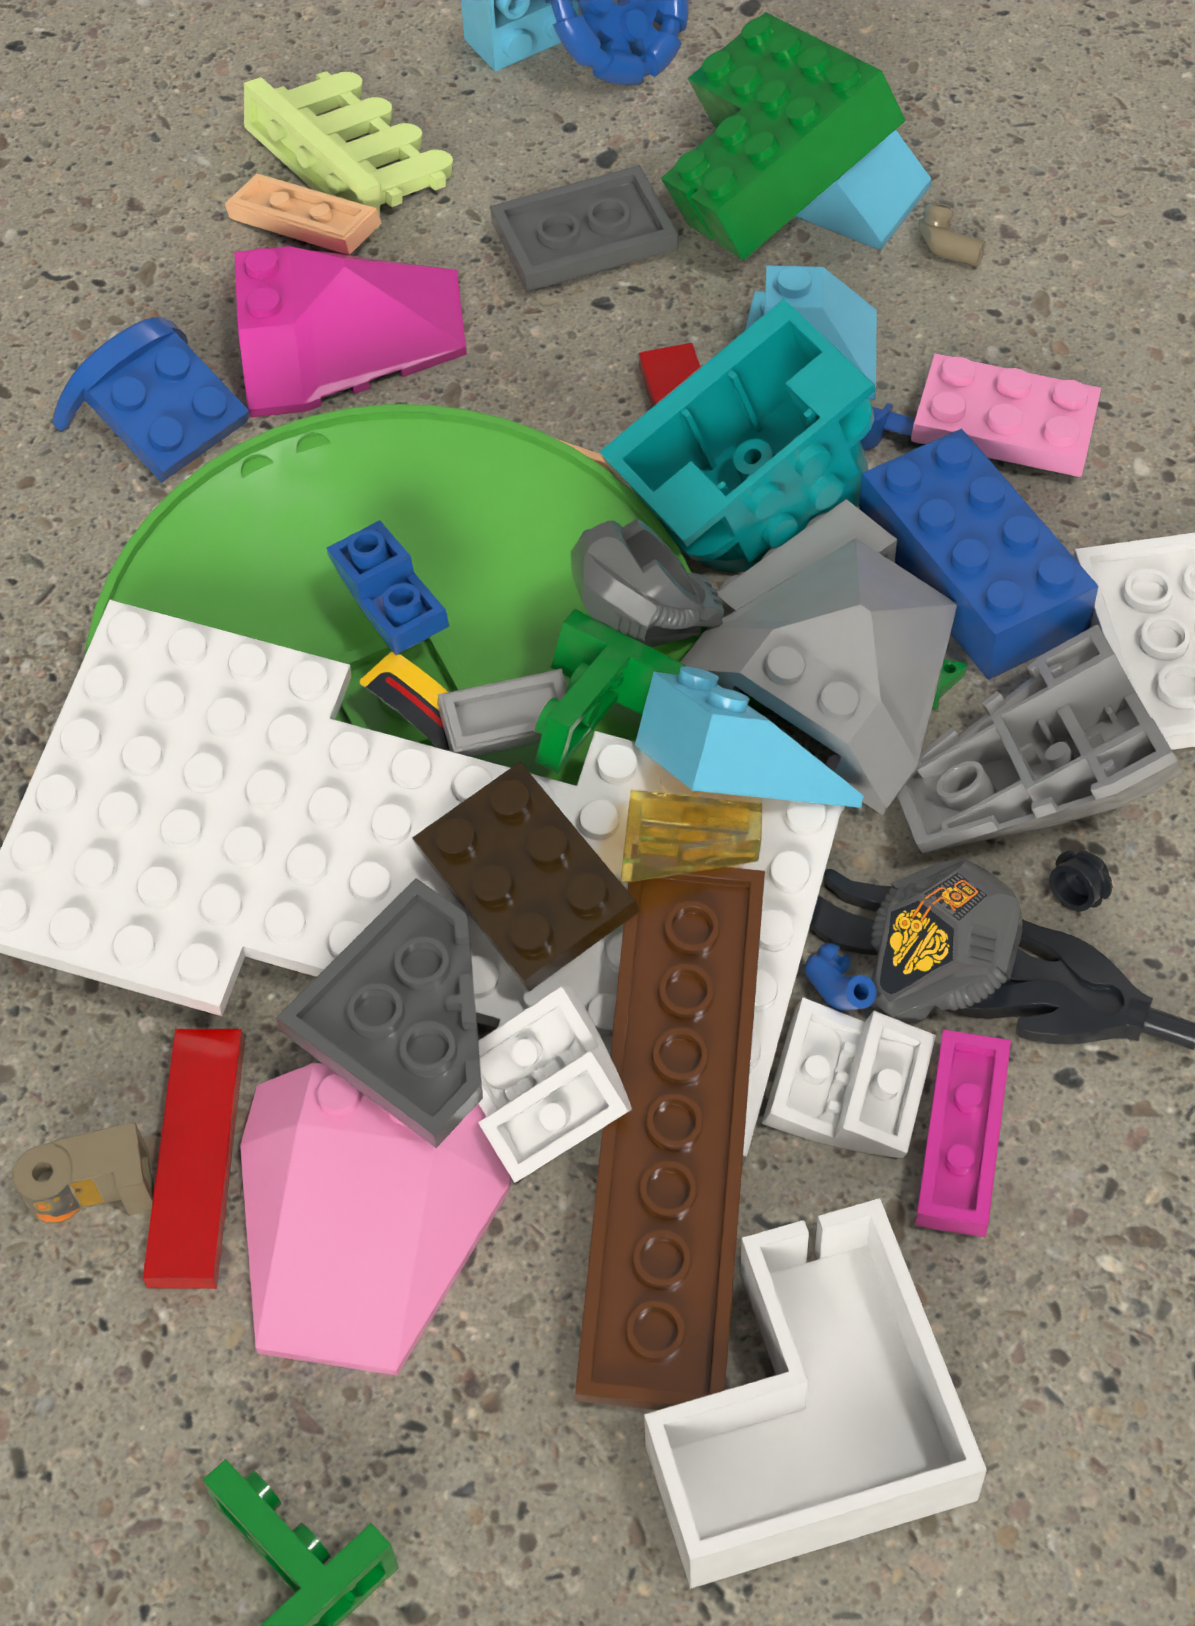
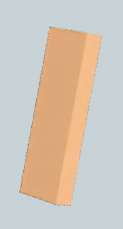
(303, 213)

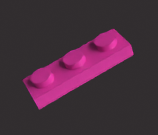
(963, 1134)

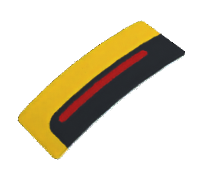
(410, 694)

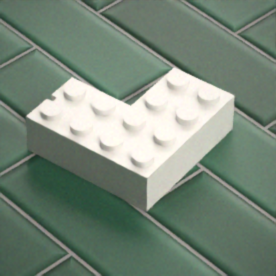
(846, 1432)

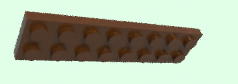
(676, 1159)

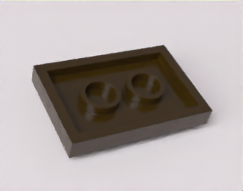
(525, 875)

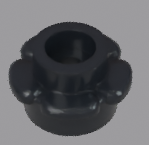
(1080, 880)

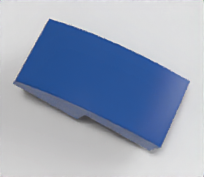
(386, 587)

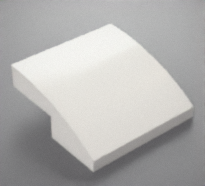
(850, 1080)
(546, 1083)

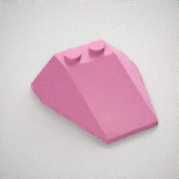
(356, 1220)

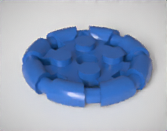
(606, 28)

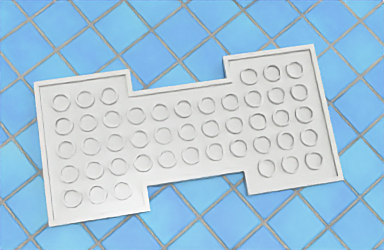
(225, 816)

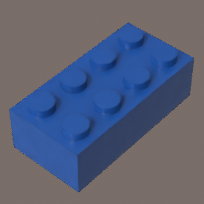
(981, 548)

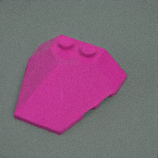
(337, 322)

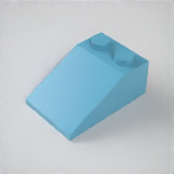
(726, 747)

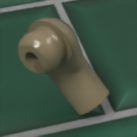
(944, 240)

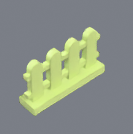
(318, 146)

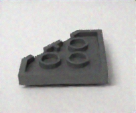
(400, 1014)

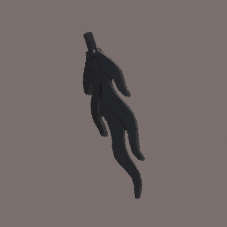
(1065, 999)

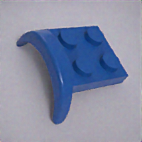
(154, 396)

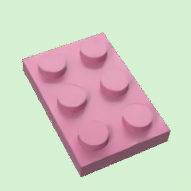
(1009, 413)

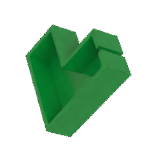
(787, 128)

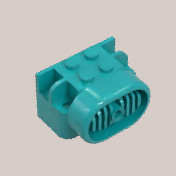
(751, 443)

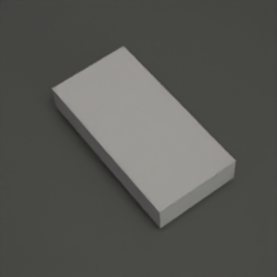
(498, 713)

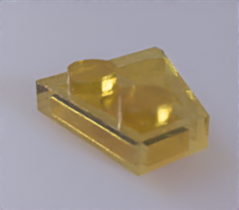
(687, 834)

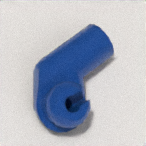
(839, 992)

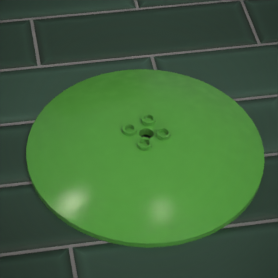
(463, 491)

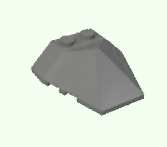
(845, 657)
(1043, 755)

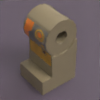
(86, 1172)

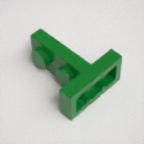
(603, 670)
(321, 1592)

